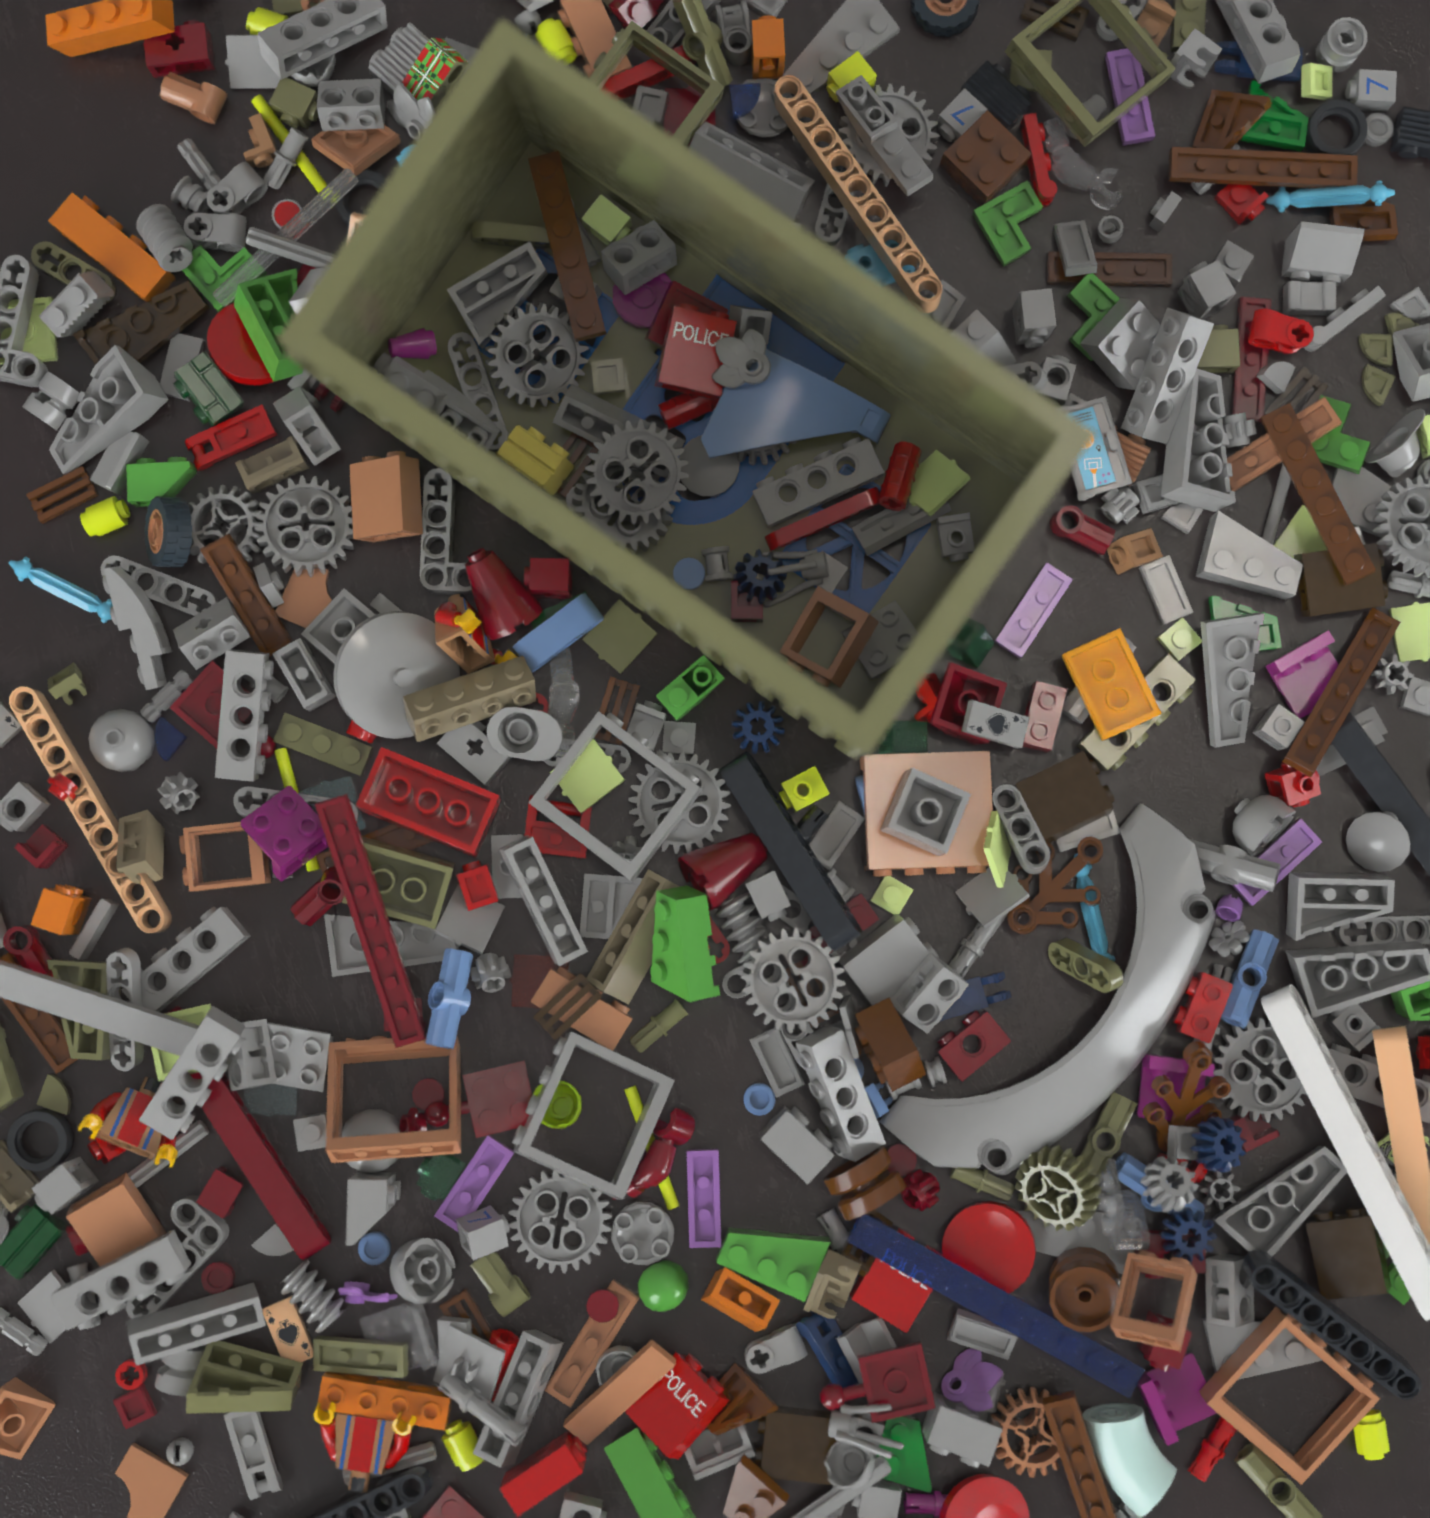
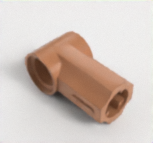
(202, 99)

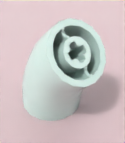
(1129, 1455)

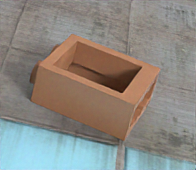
(851, 648)
(193, 874)
(1147, 1332)

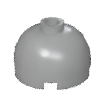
(121, 740)
(1260, 822)
(371, 1123)
(422, 1270)

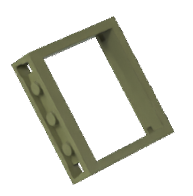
(669, 59)
(1057, 92)

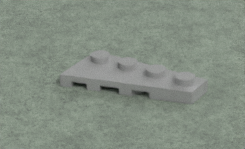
(853, 28)
(1228, 668)
(415, 943)

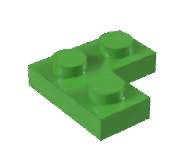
(1001, 218)
(208, 275)
(1095, 301)
(1338, 448)

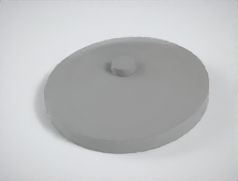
(384, 662)

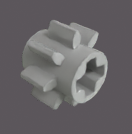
(1238, 429)
(1120, 505)
(1400, 677)
(178, 793)
(490, 972)
(1226, 1185)

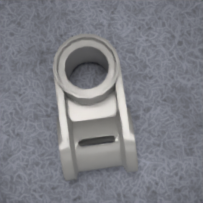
(735, 28)
(238, 189)
(221, 231)
(783, 1348)

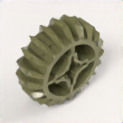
(1061, 1178)

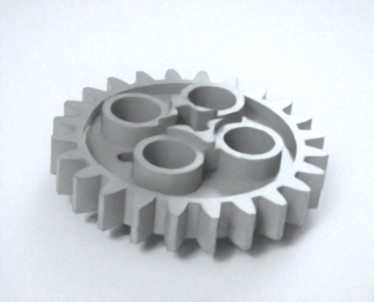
(906, 113)
(519, 331)
(618, 449)
(305, 499)
(1415, 525)
(625, 538)
(685, 831)
(766, 994)
(1245, 1090)
(532, 1214)

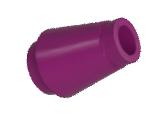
(415, 345)

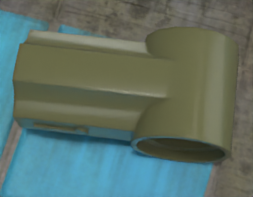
(504, 1289)

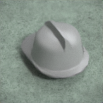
(1399, 446)
(524, 733)

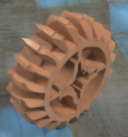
(1019, 1427)

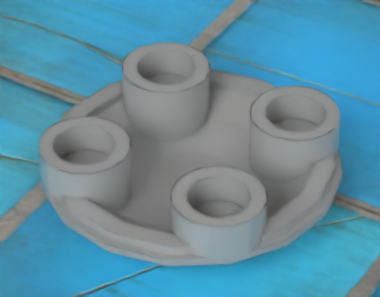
(764, 118)
(706, 474)
(1378, 841)
(642, 1233)

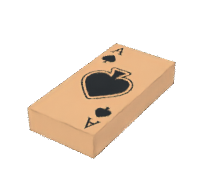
(288, 1330)

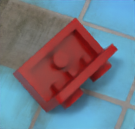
(1203, 1007)

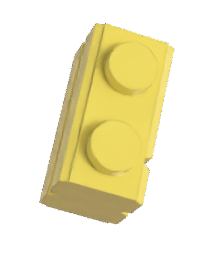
(535, 459)

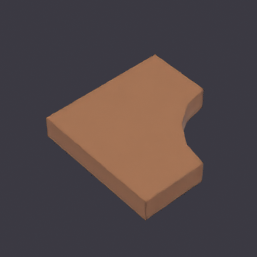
(356, 147)
(304, 597)
(150, 1481)

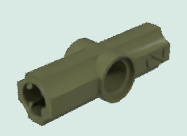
(702, 40)
(1113, 1120)
(1266, 1475)

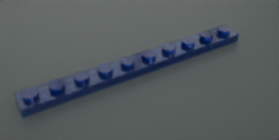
(995, 1305)

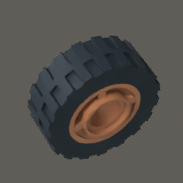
(944, 18)
(168, 531)

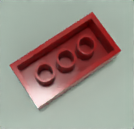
(428, 802)

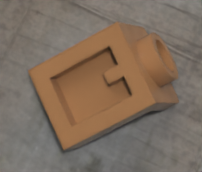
(1156, 19)
(264, 144)
(1134, 551)

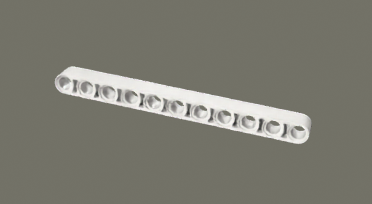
(1352, 1141)

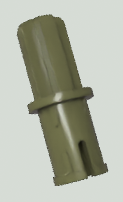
(658, 1026)
(983, 1182)

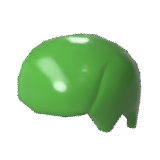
(663, 1286)

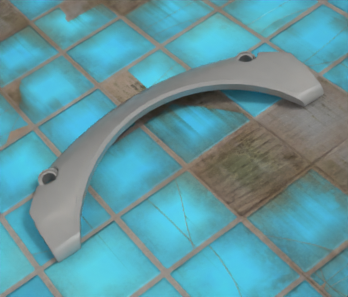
(1060, 1097)

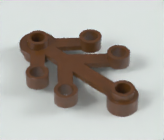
(1053, 890)
(1198, 1059)

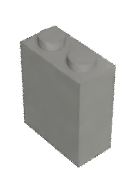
(886, 958)

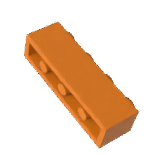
(108, 25)
(110, 248)

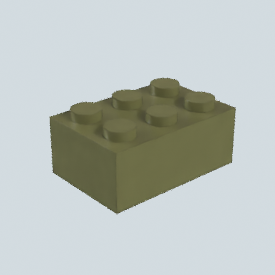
(409, 882)

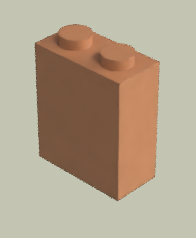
(386, 497)
(114, 1220)

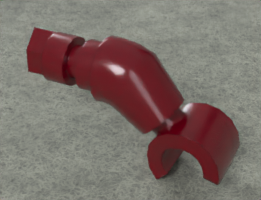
(660, 1156)

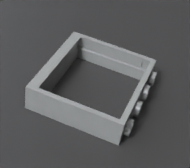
(659, 760)
(640, 1136)

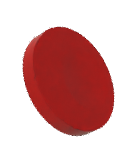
(234, 350)
(991, 1244)
(984, 1498)

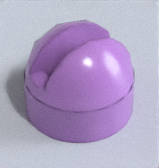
(1229, 908)

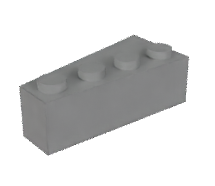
(1354, 974)
(1282, 1203)

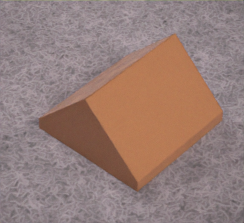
(21, 1416)

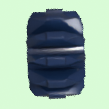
(747, 574)
(747, 727)
(1218, 1144)
(1180, 1227)

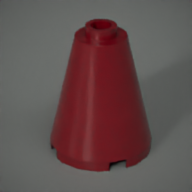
(499, 595)
(723, 866)

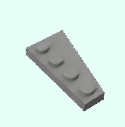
(1359, 497)
(1089, 1235)
(1281, 1353)

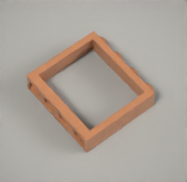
(394, 1144)
(1332, 1430)

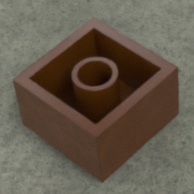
(985, 159)
(888, 1045)

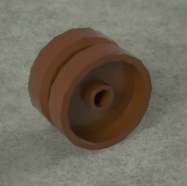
(864, 1183)
(1083, 1289)

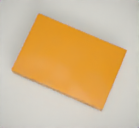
(1111, 684)

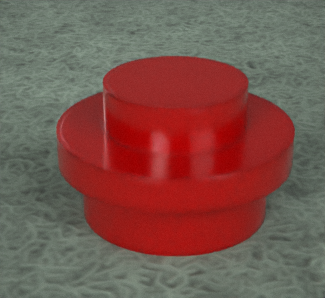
(62, 787)

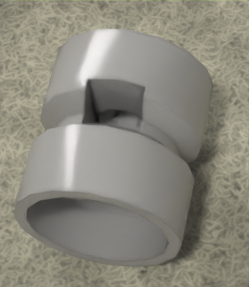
(1341, 44)
(51, 400)
(178, 1371)

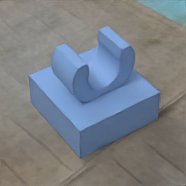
(878, 1104)

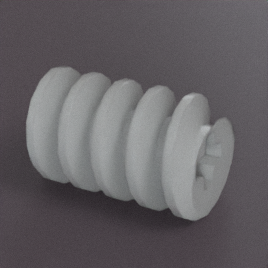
(165, 238)
(742, 926)
(312, 1296)

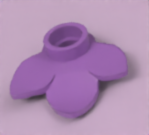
(359, 1292)
(975, 1379)

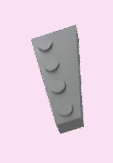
(1196, 451)

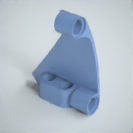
(786, 409)

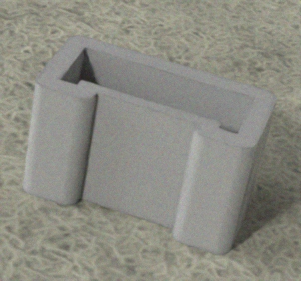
(1309, 298)

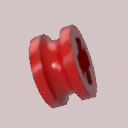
(123, 1381)

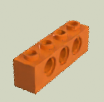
(385, 1399)

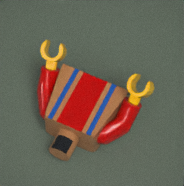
(462, 635)
(117, 1122)
(363, 1443)

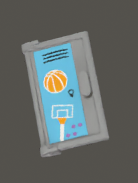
(1097, 466)

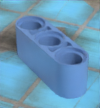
(558, 632)

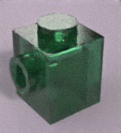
(970, 643)
(904, 738)
(439, 1175)

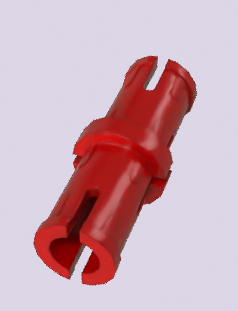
(1212, 1449)

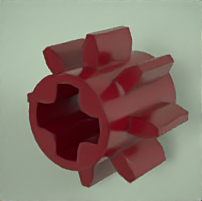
(920, 1190)

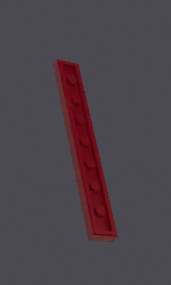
(371, 920)

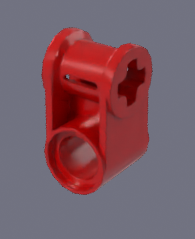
(1279, 332)

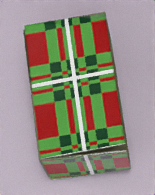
(435, 72)

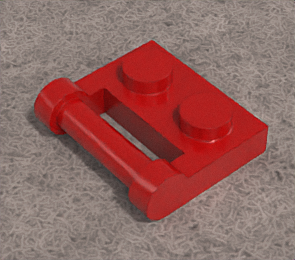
(551, 837)

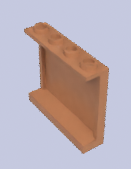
(960, 769)

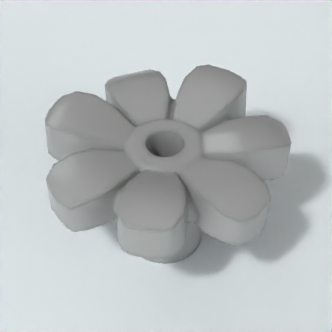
(628, 849)
(1229, 938)

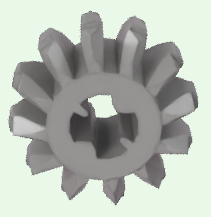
(1177, 1176)

